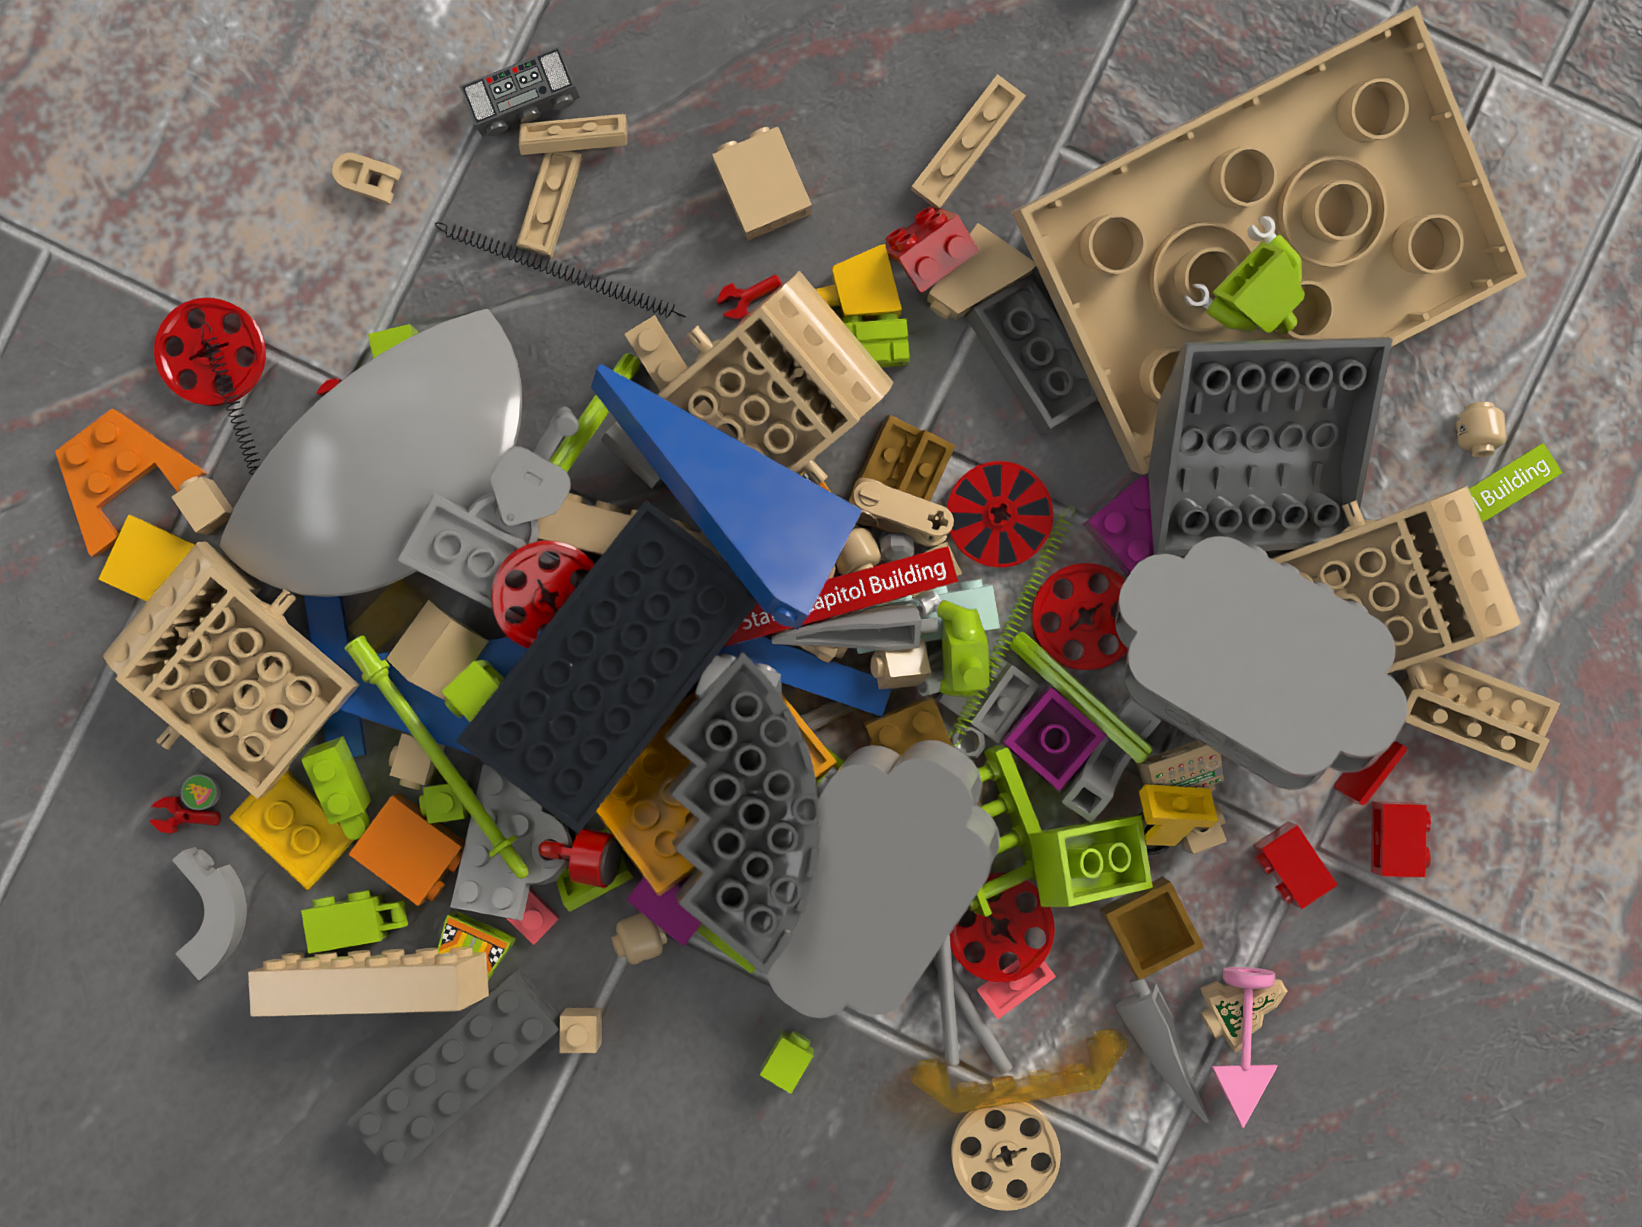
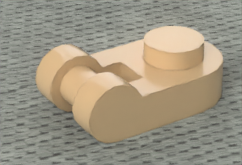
(354, 173)

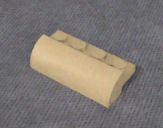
(1481, 712)

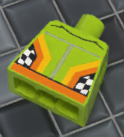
(466, 931)

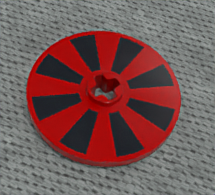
(1026, 505)

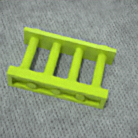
(1014, 802)

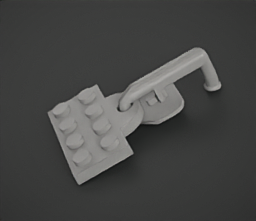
(470, 545)

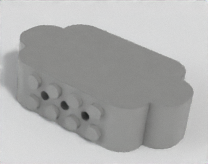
(1259, 662)
(891, 877)

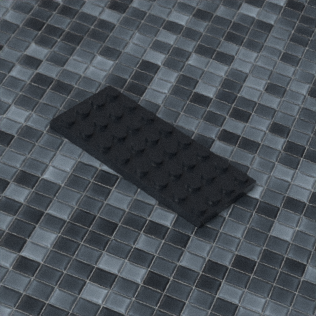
(610, 667)

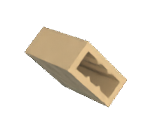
(762, 182)

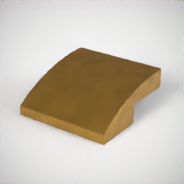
(907, 458)

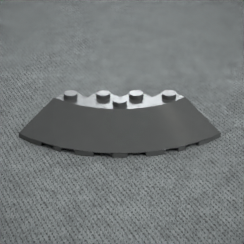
(751, 811)

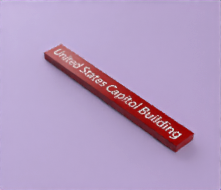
(861, 591)

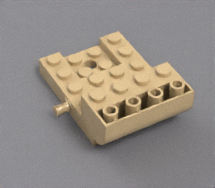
(782, 379)
(1418, 573)
(219, 666)

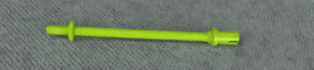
(377, 673)

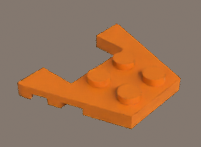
(105, 463)

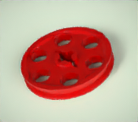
(215, 311)
(530, 593)
(1068, 614)
(994, 946)

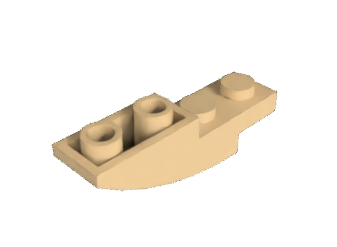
(656, 352)

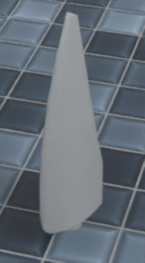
(873, 629)
(1154, 1031)

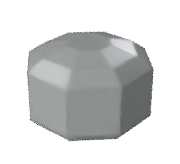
(896, 546)
(971, 744)

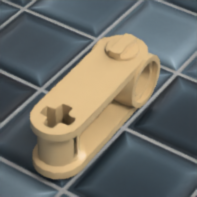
(900, 512)

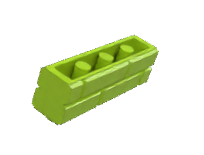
(883, 339)

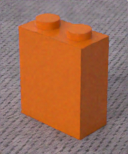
(409, 850)

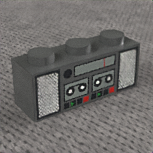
(520, 92)

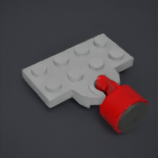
(543, 844)

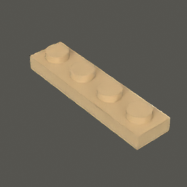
(968, 142)

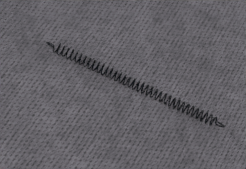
(558, 272)
(230, 404)

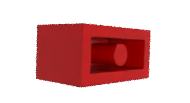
(1399, 839)
(1294, 866)

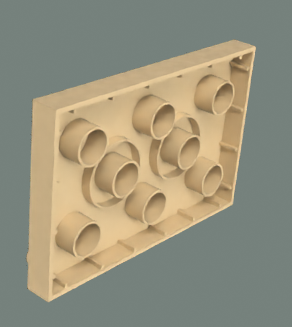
(1352, 164)

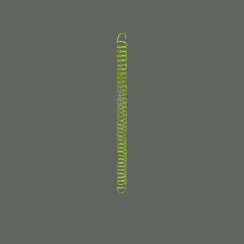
(1010, 628)

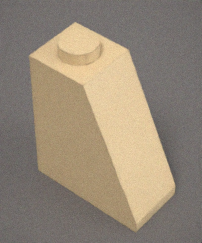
(979, 277)

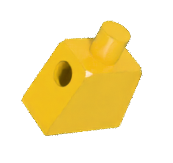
(863, 286)

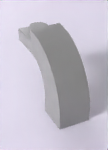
(1097, 777)
(223, 913)

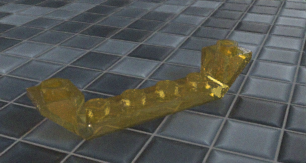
(1103, 1053)

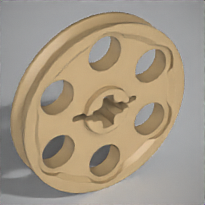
(1003, 1172)

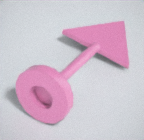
(1245, 1082)

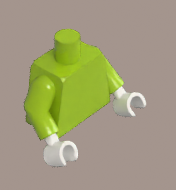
(1260, 289)
(962, 649)

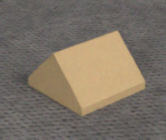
(435, 649)

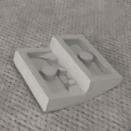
(1001, 704)

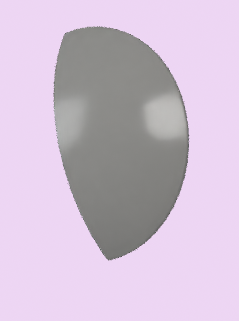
(369, 455)

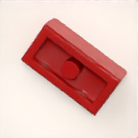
(1362, 785)

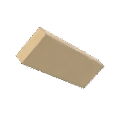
(573, 134)
(549, 202)

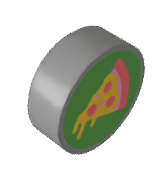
(200, 791)

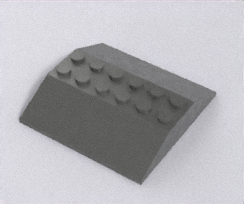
(1264, 440)

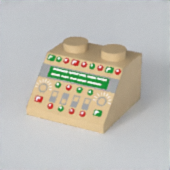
(1183, 766)

